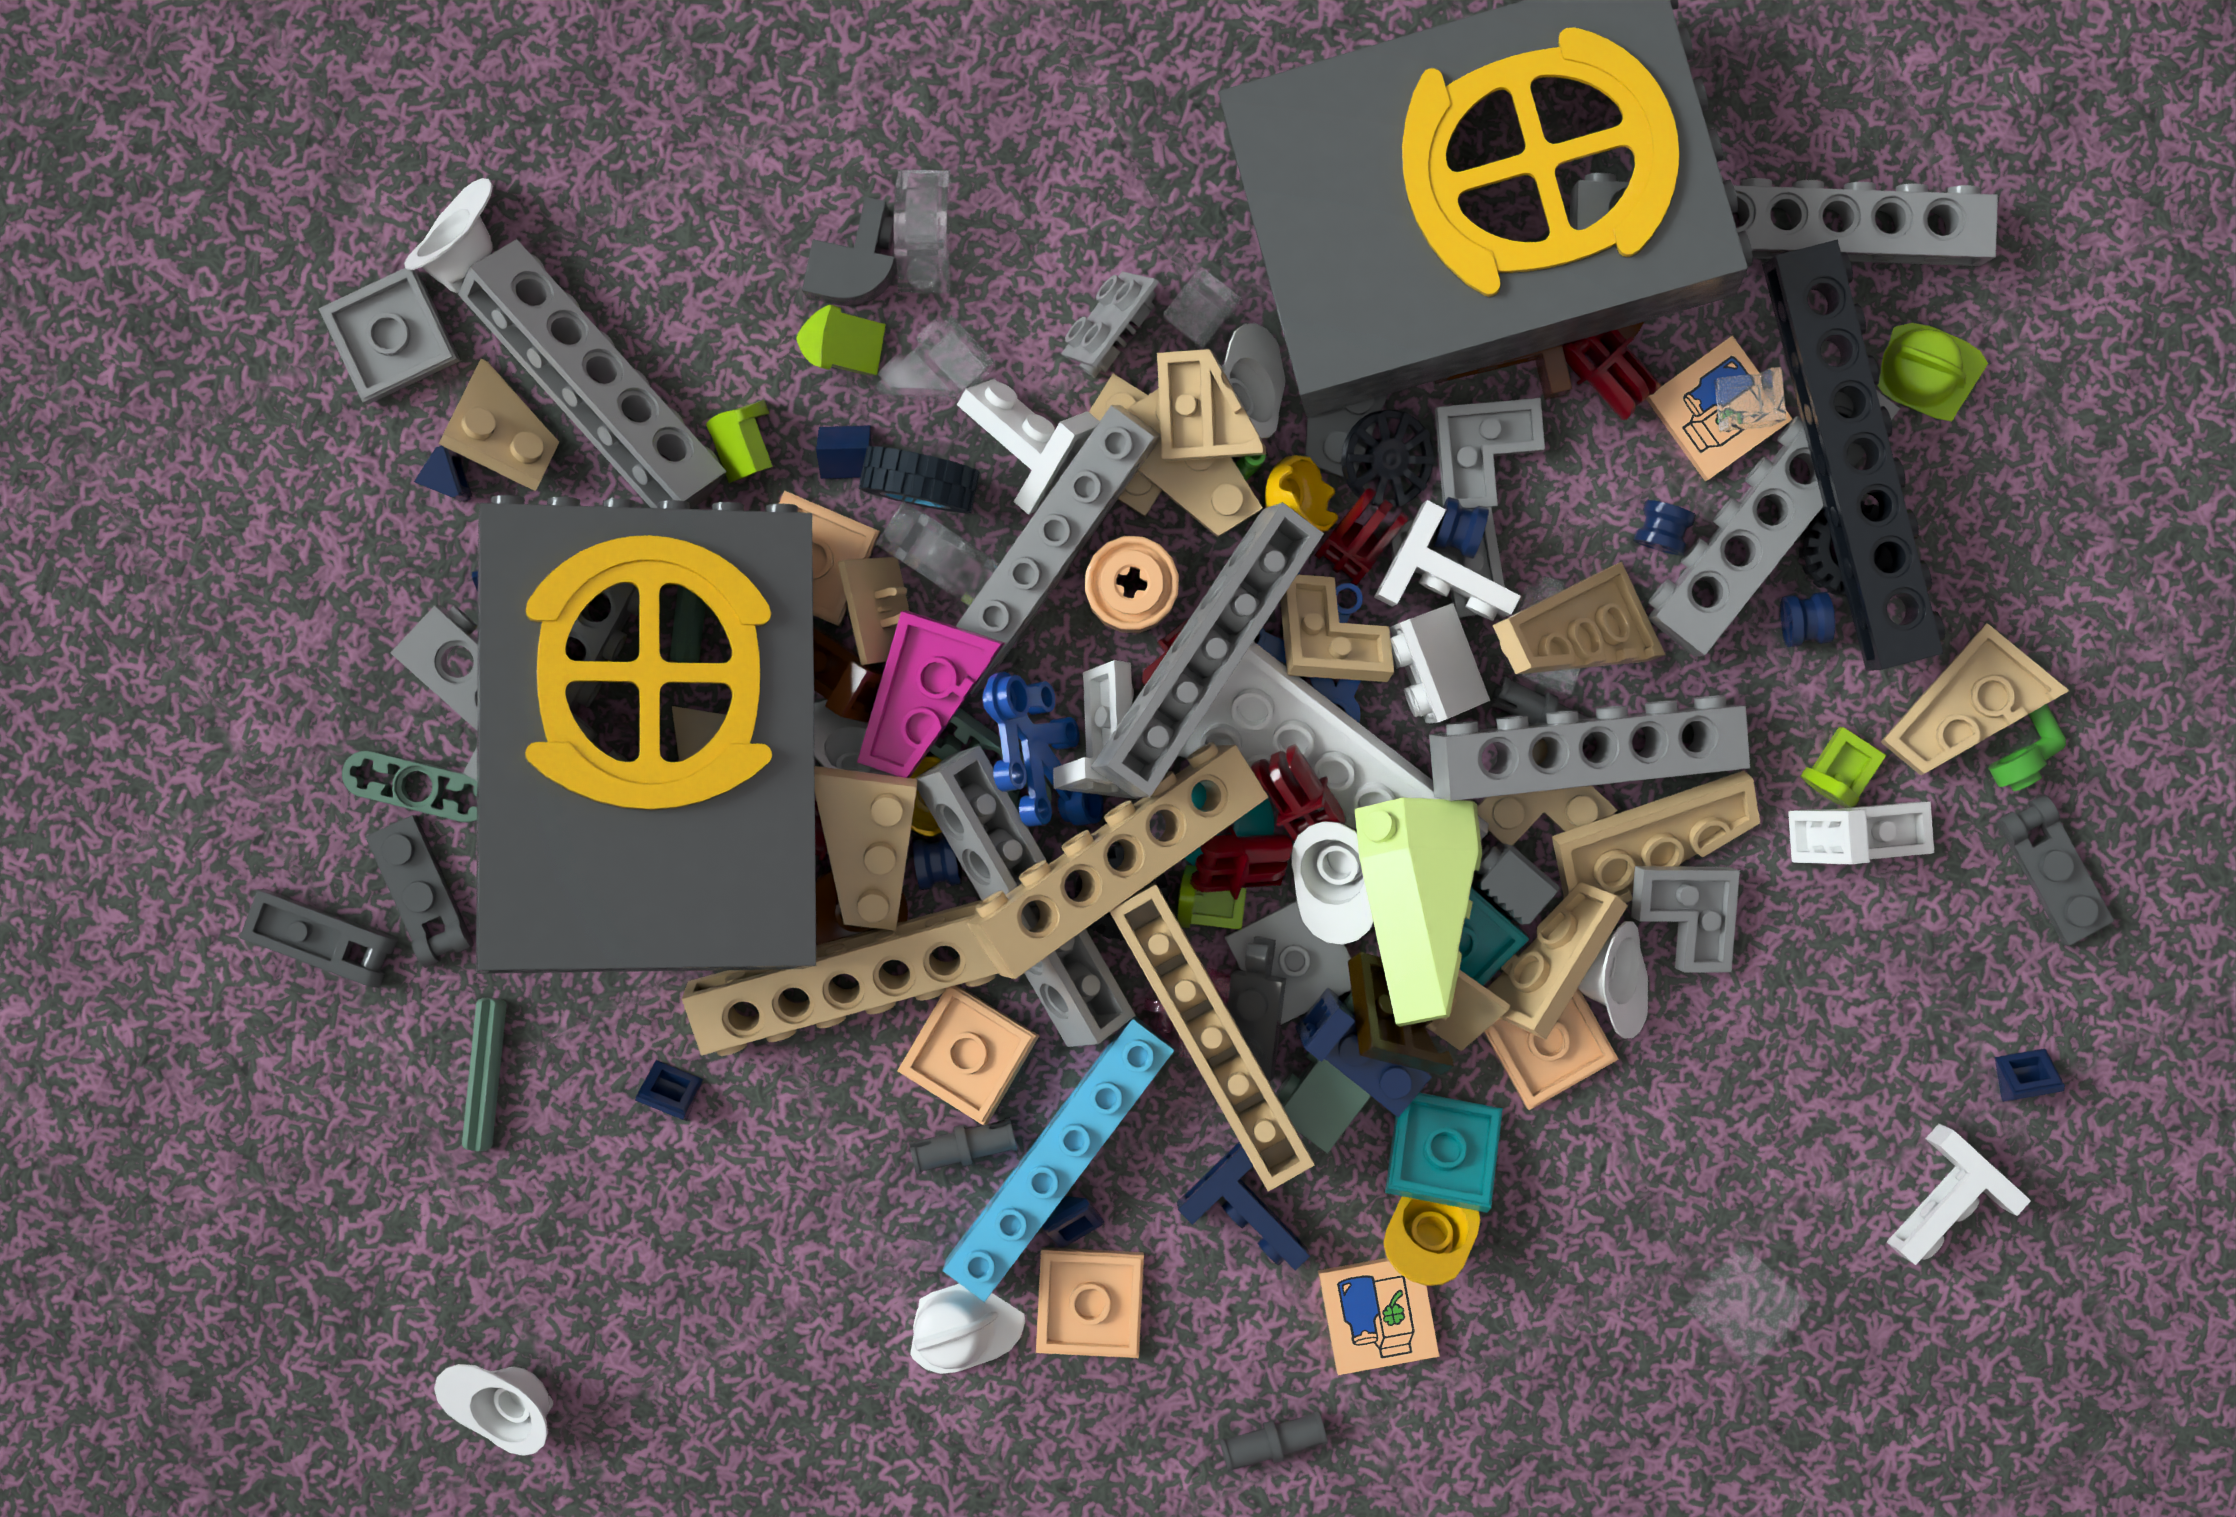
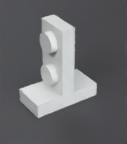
(1028, 437)
(1441, 573)
(1106, 702)
(1861, 833)
(1954, 1197)

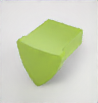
(842, 341)
(740, 441)
(1844, 768)
(1208, 908)

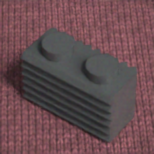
(1513, 883)

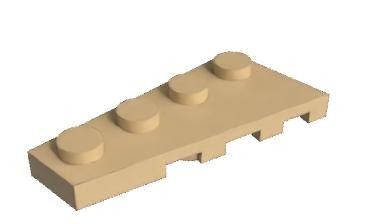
(1656, 835)

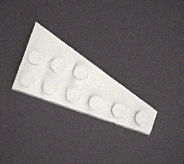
(1270, 711)

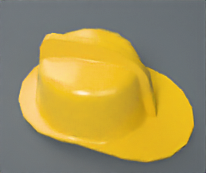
(1430, 1240)

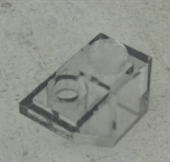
(937, 368)

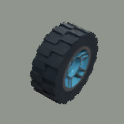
(919, 479)

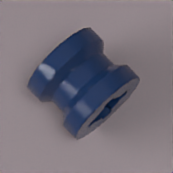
(1664, 527)
(1461, 528)
(1807, 619)
(935, 863)

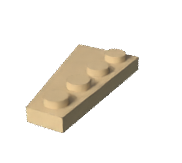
(1581, 627)

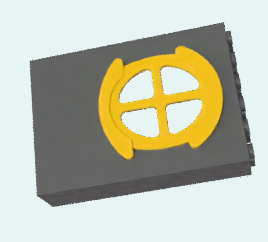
(1364, 217)
(647, 856)

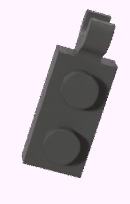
(1258, 1003)

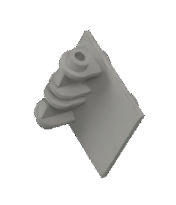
(1121, 301)

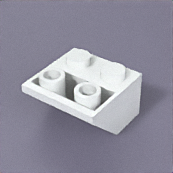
(1438, 665)

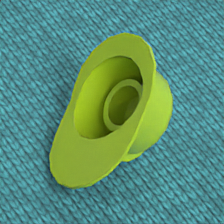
(1929, 370)

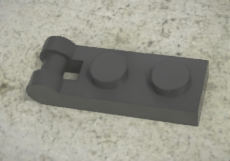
(2055, 871)
(419, 889)
(316, 937)

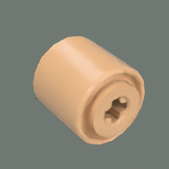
(1148, 606)

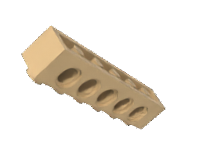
(1230, 794)
(725, 1031)
(1212, 1037)

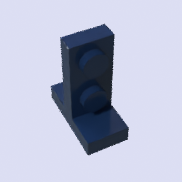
(1331, 1034)
(1243, 1207)

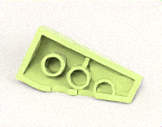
(1418, 883)

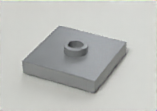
(389, 335)
(1299, 957)

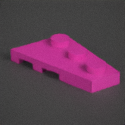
(921, 690)

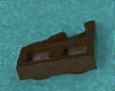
(1376, 1025)

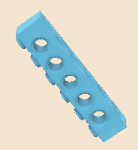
(1057, 1158)

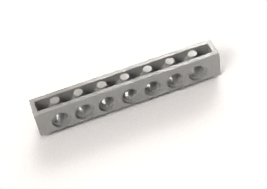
(1967, 216)

